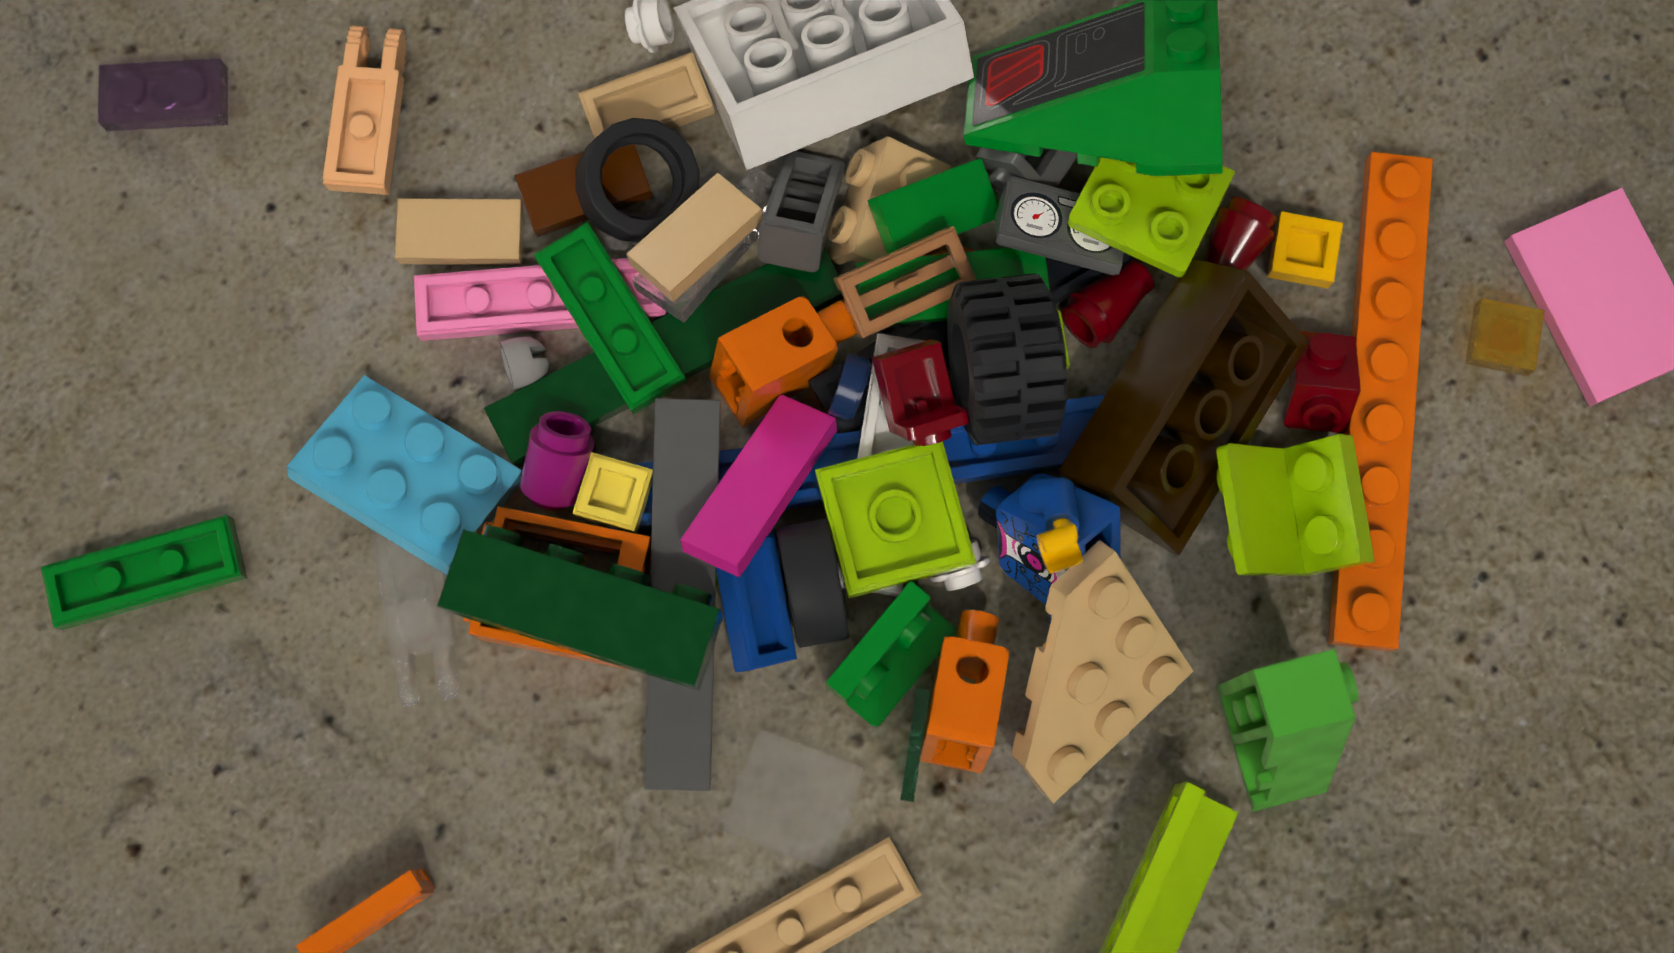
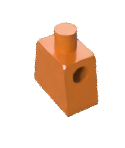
(777, 355)
(962, 714)

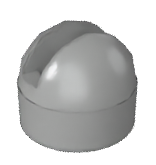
(519, 361)

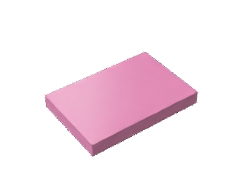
(1601, 294)

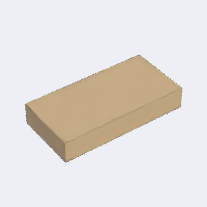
(665, 92)
(459, 231)
(695, 237)

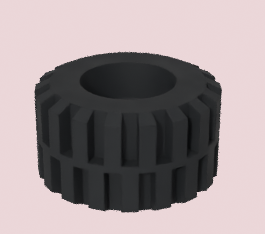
(1007, 358)

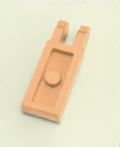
(365, 115)

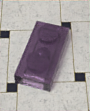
(163, 95)

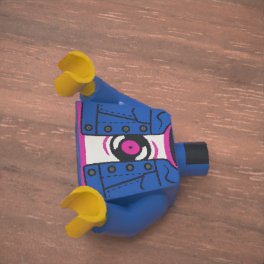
(1047, 529)

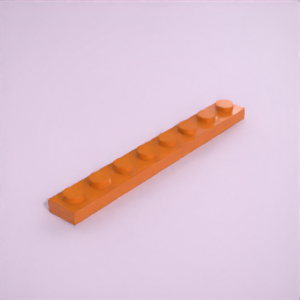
(1388, 334)

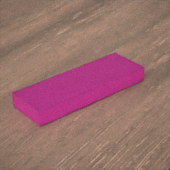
(759, 485)

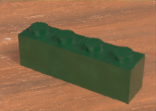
(582, 608)

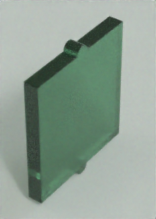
(914, 742)

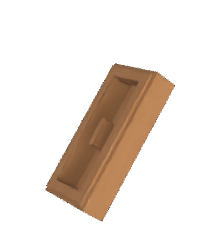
(856, 303)

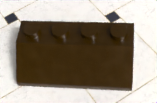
(1188, 387)

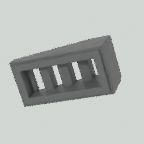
(800, 213)

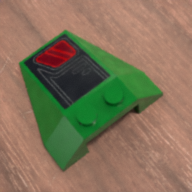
(1108, 86)

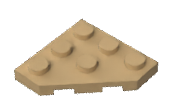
(1096, 674)

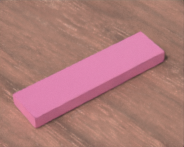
(500, 302)

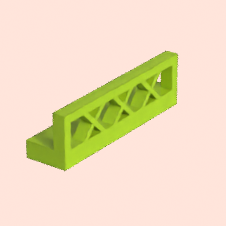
(1171, 874)

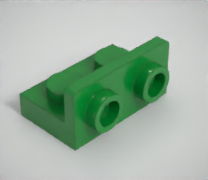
(891, 656)

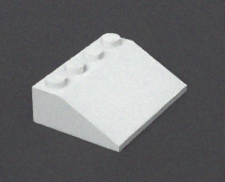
(819, 66)

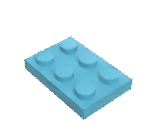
(403, 473)

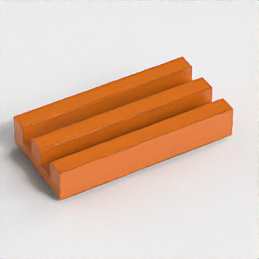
(370, 914)

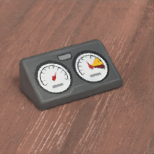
(1035, 220)

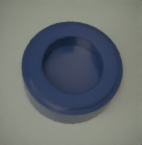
(849, 387)

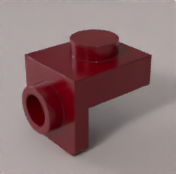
(1324, 384)
(918, 393)

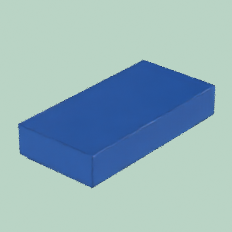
(757, 612)

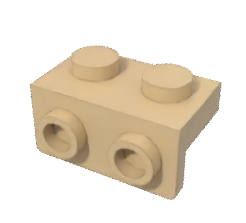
(871, 173)

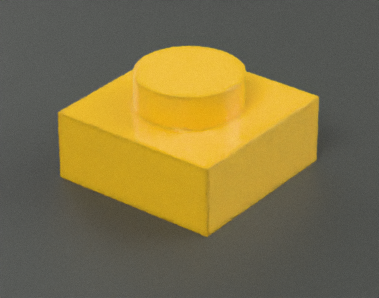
(1305, 250)

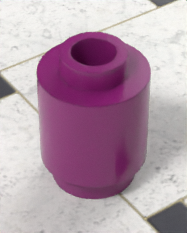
(556, 460)

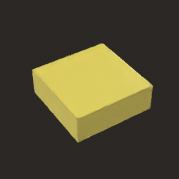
(613, 493)

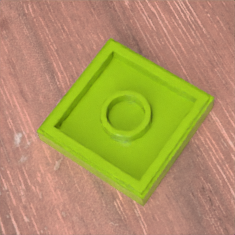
(895, 518)

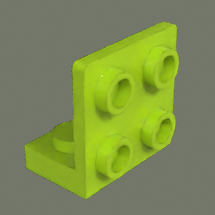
(1149, 215)
(1294, 507)

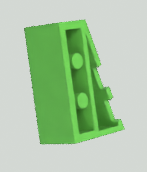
(1290, 726)

